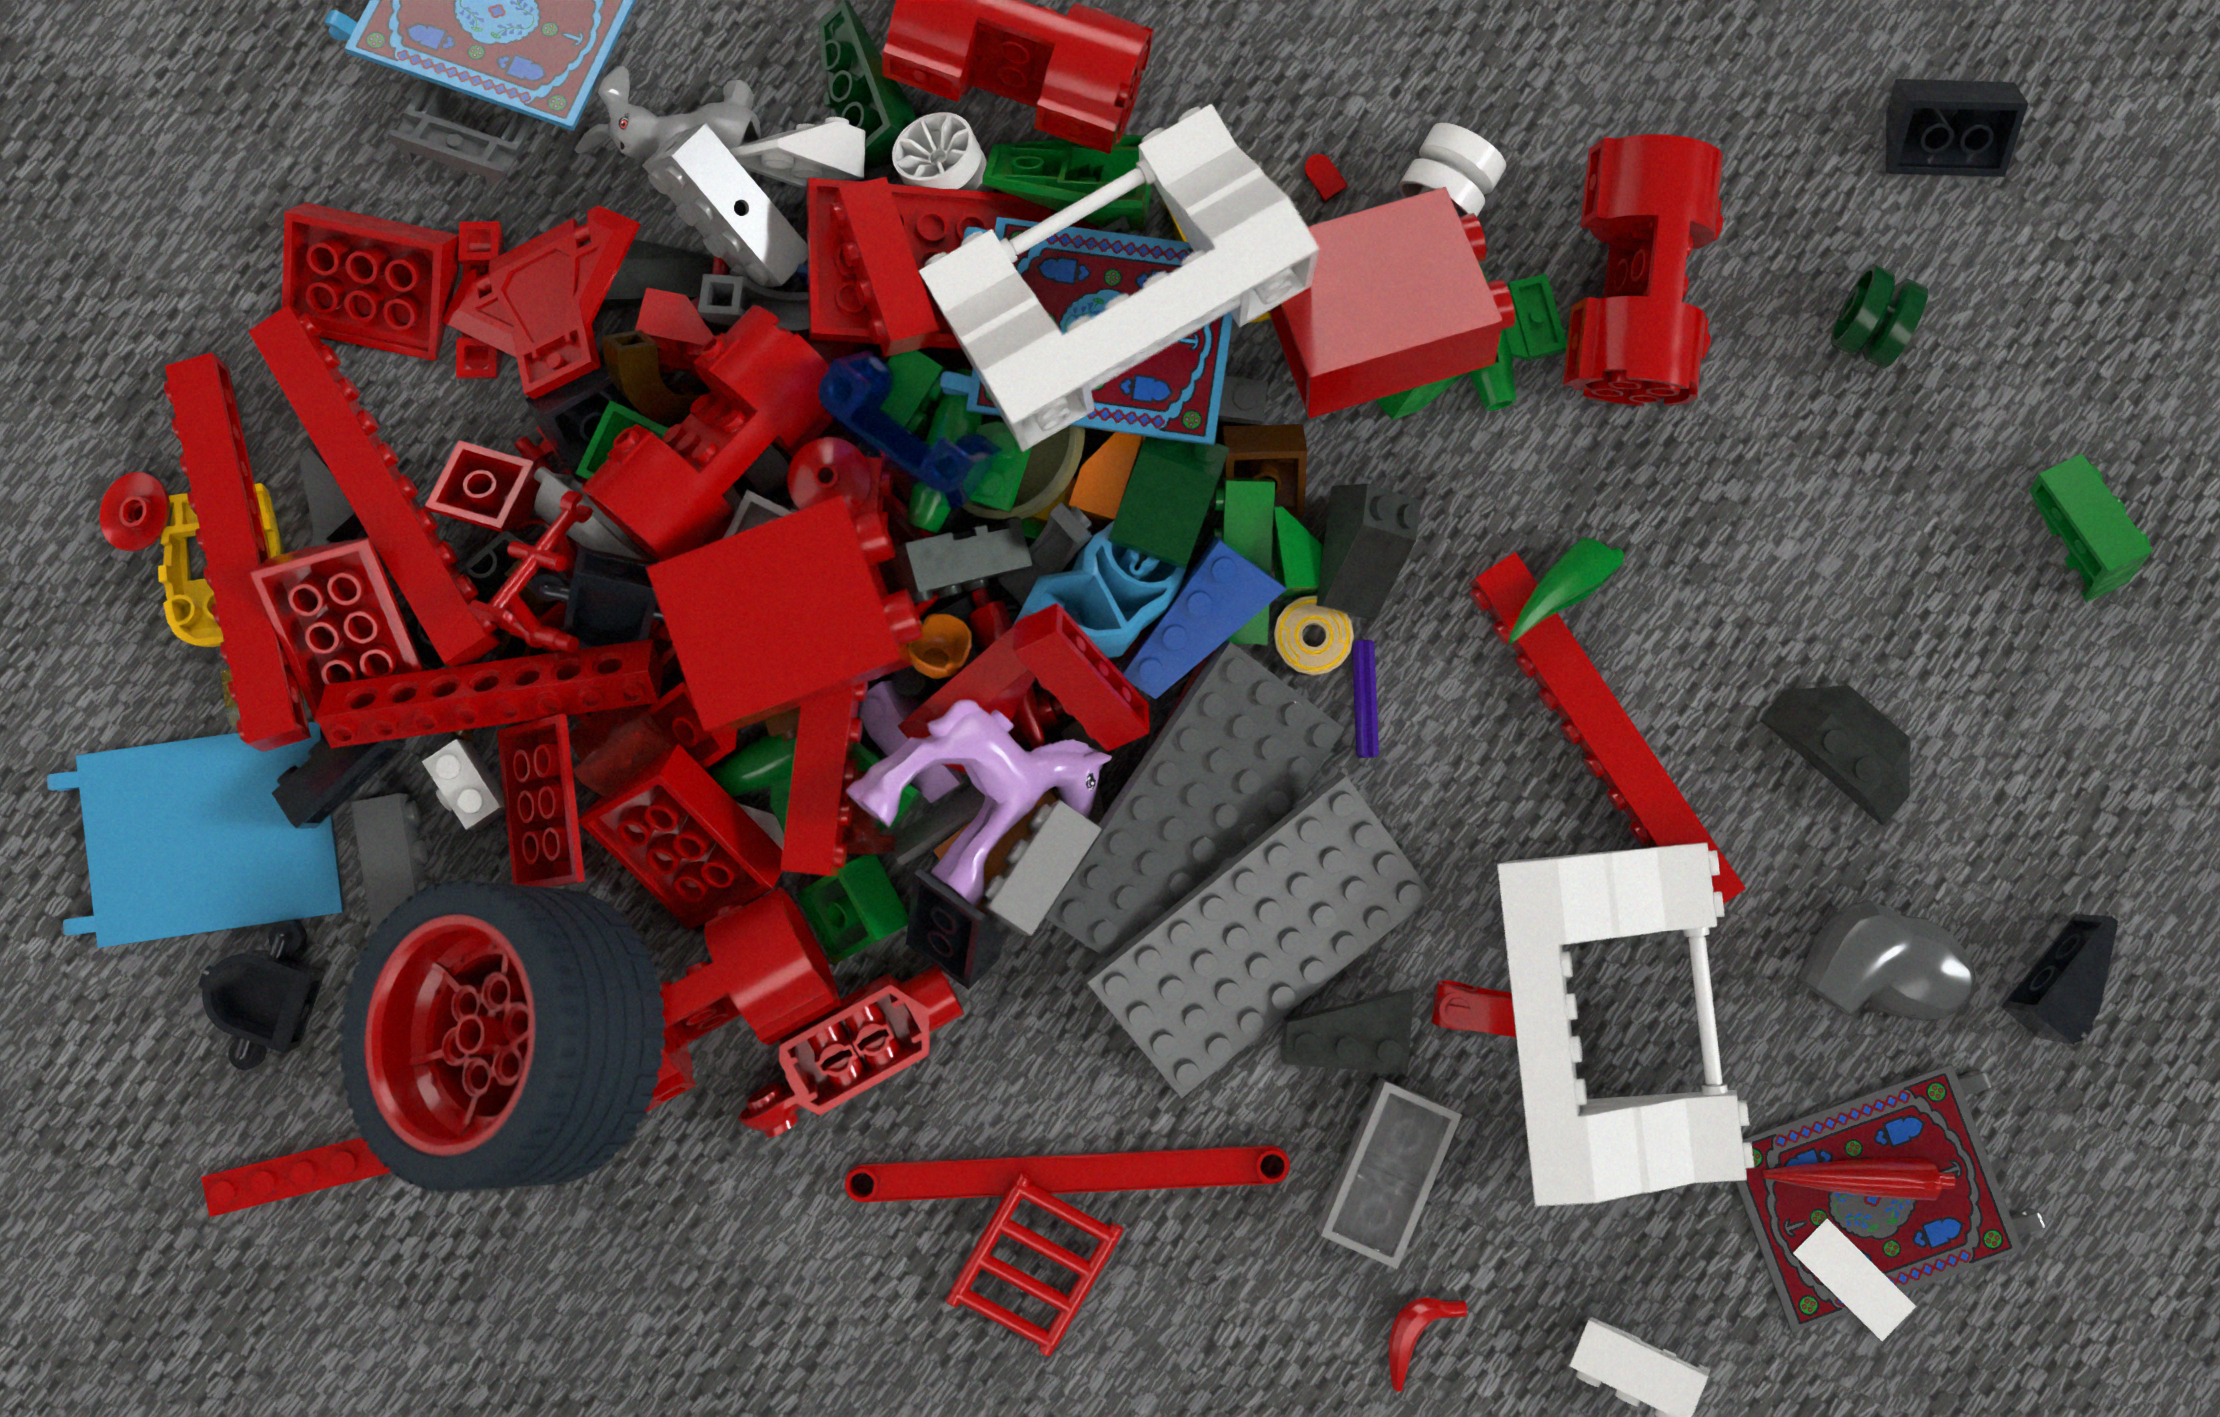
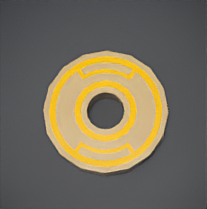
(1308, 659)

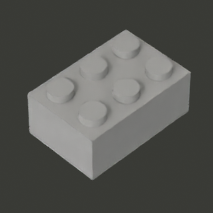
(1039, 867)

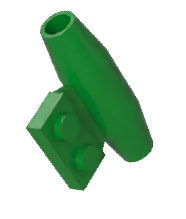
(1533, 336)
(1000, 483)
(758, 766)

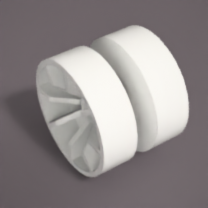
(940, 154)
(1457, 161)

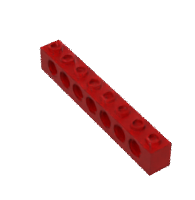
(490, 693)

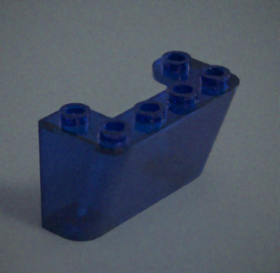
(853, 398)

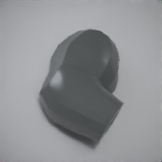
(1890, 961)

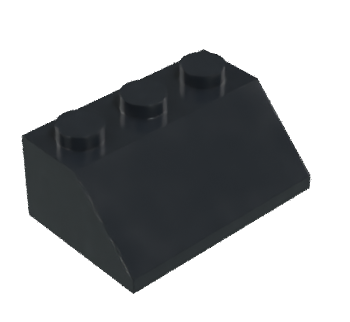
(1952, 127)
(573, 412)
(329, 779)

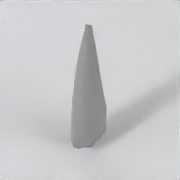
(596, 533)

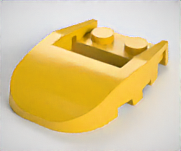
(188, 600)

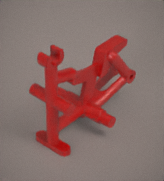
(521, 622)

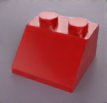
(485, 488)

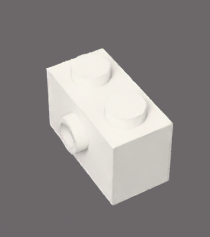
(466, 784)

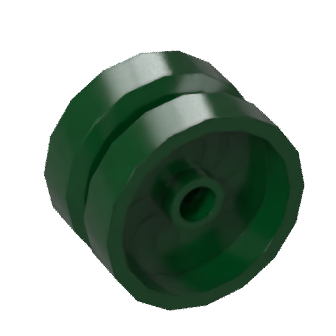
(1879, 316)

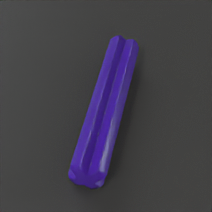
(1365, 699)

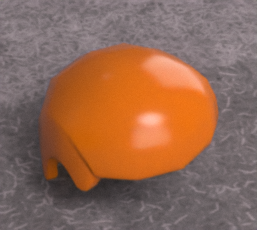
(944, 646)

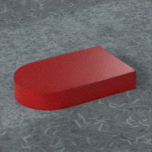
(1324, 176)

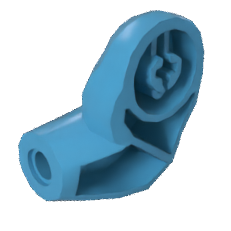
(1109, 592)

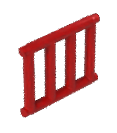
(1066, 1304)

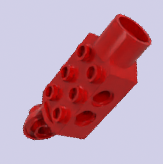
(854, 1048)

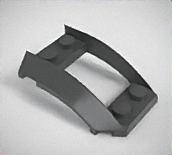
(453, 144)

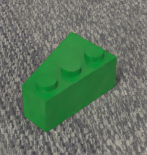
(2092, 525)

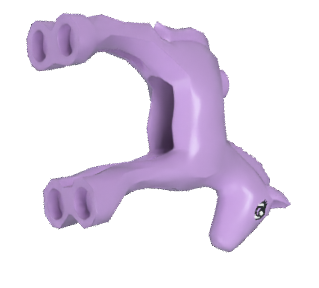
(997, 768)

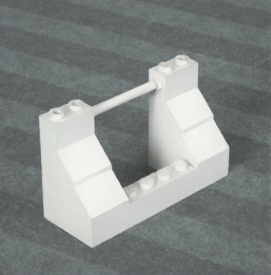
(1244, 261)
(1616, 1144)

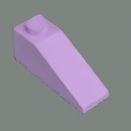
(881, 716)

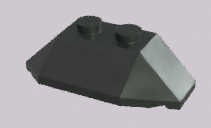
(1847, 744)

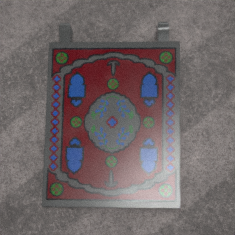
(1902, 1237)

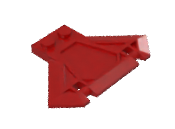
(546, 298)

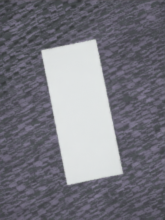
(1854, 1279)

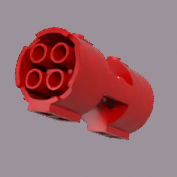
(1071, 68)
(1652, 206)
(760, 395)
(760, 970)

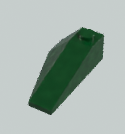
(858, 85)

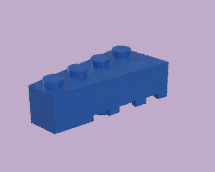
(1210, 606)

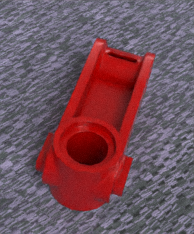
(1473, 1008)

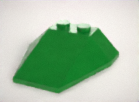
(1064, 172)

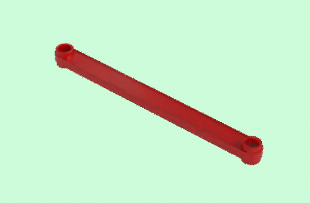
(1068, 1173)

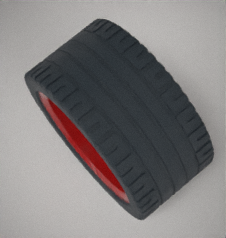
(500, 1036)

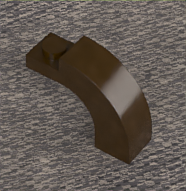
(634, 370)

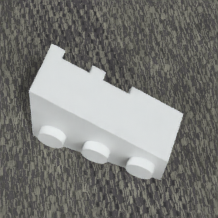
(1638, 1370)

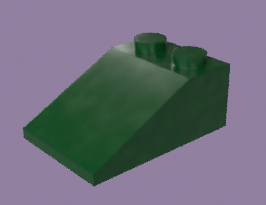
(1168, 498)

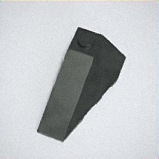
(655, 268)

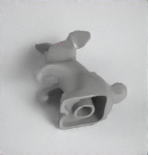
(642, 133)

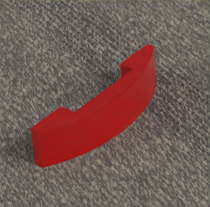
(477, 246)

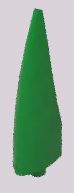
(1568, 582)

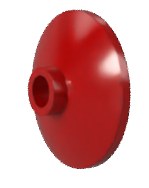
(846, 461)
(134, 511)

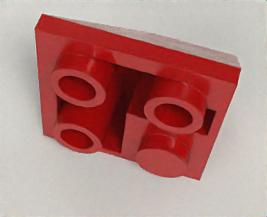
(675, 328)

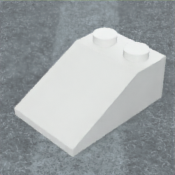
(810, 151)

